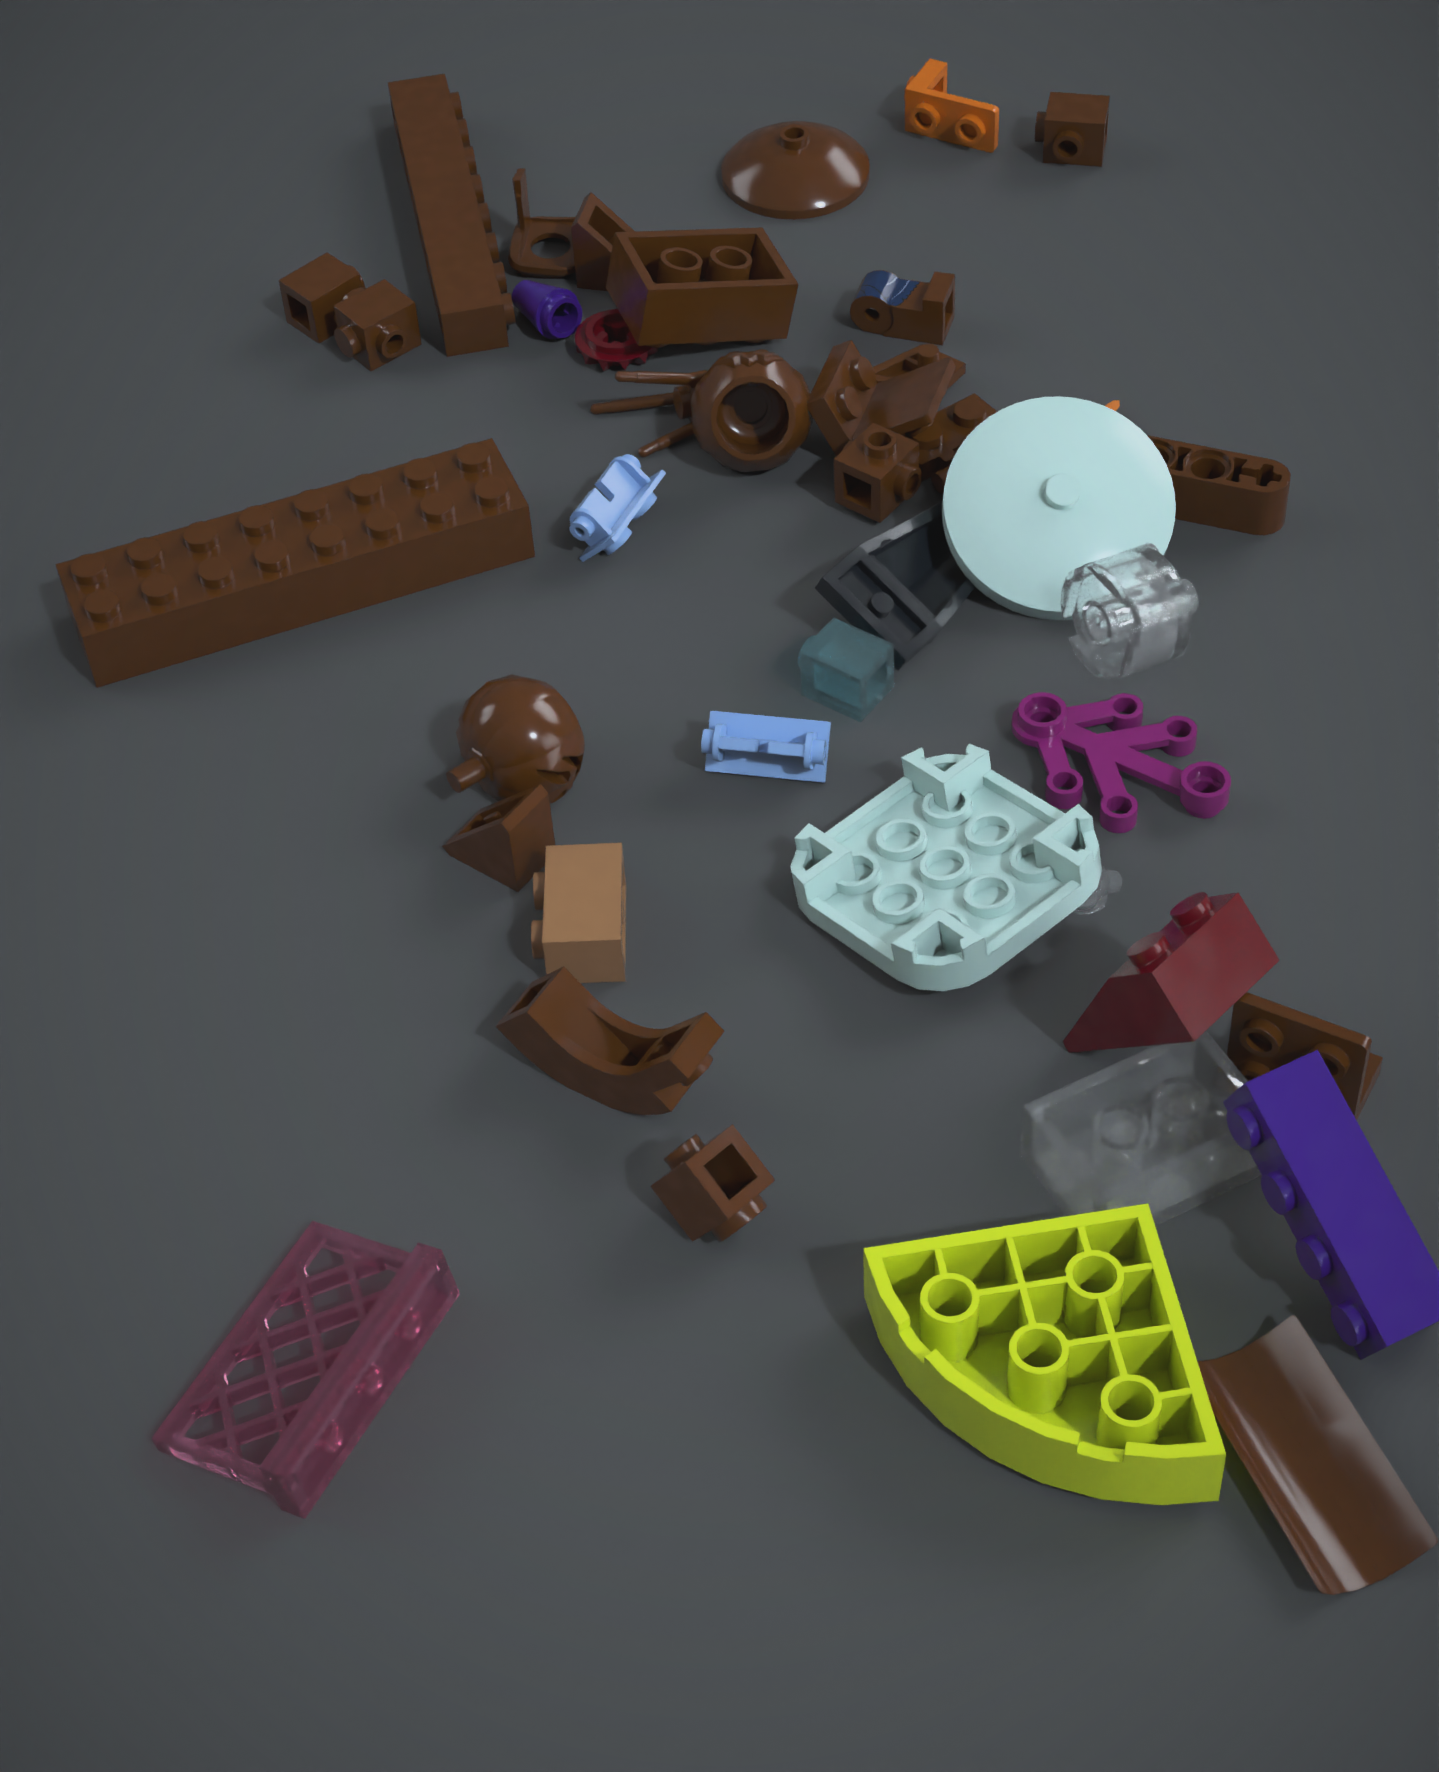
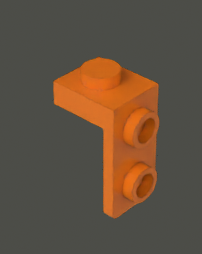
(947, 116)

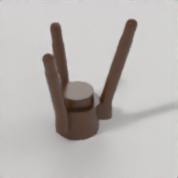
(680, 397)

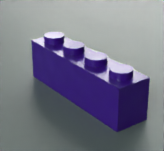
(1336, 1204)

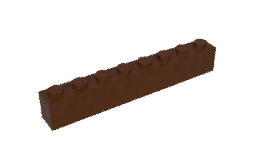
(451, 216)

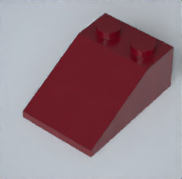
(1178, 978)

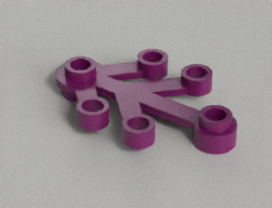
(1049, 725)

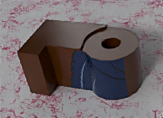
(905, 307)

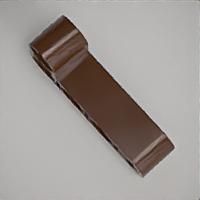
(1226, 487)

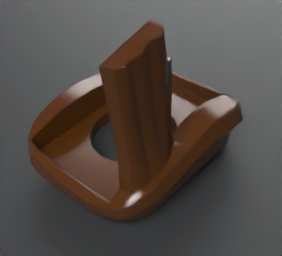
(533, 229)

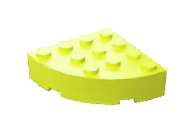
(1055, 1353)

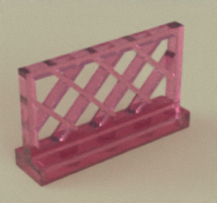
(353, 1377)

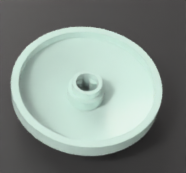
(1047, 494)

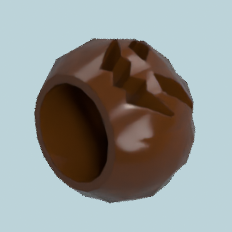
(751, 411)
(517, 737)

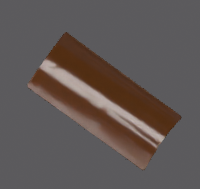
(1315, 1461)

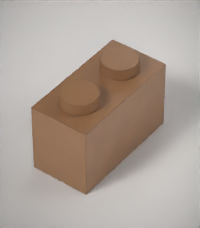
(582, 911)

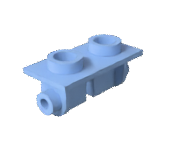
(604, 521)
(766, 746)

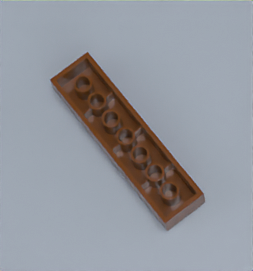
(295, 561)

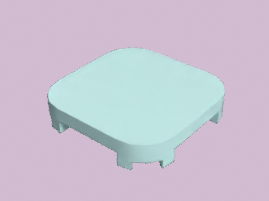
(946, 871)

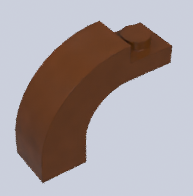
(602, 1053)

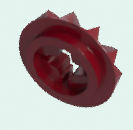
(593, 344)

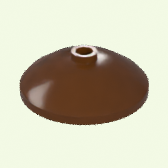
(795, 170)

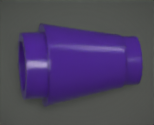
(549, 308)

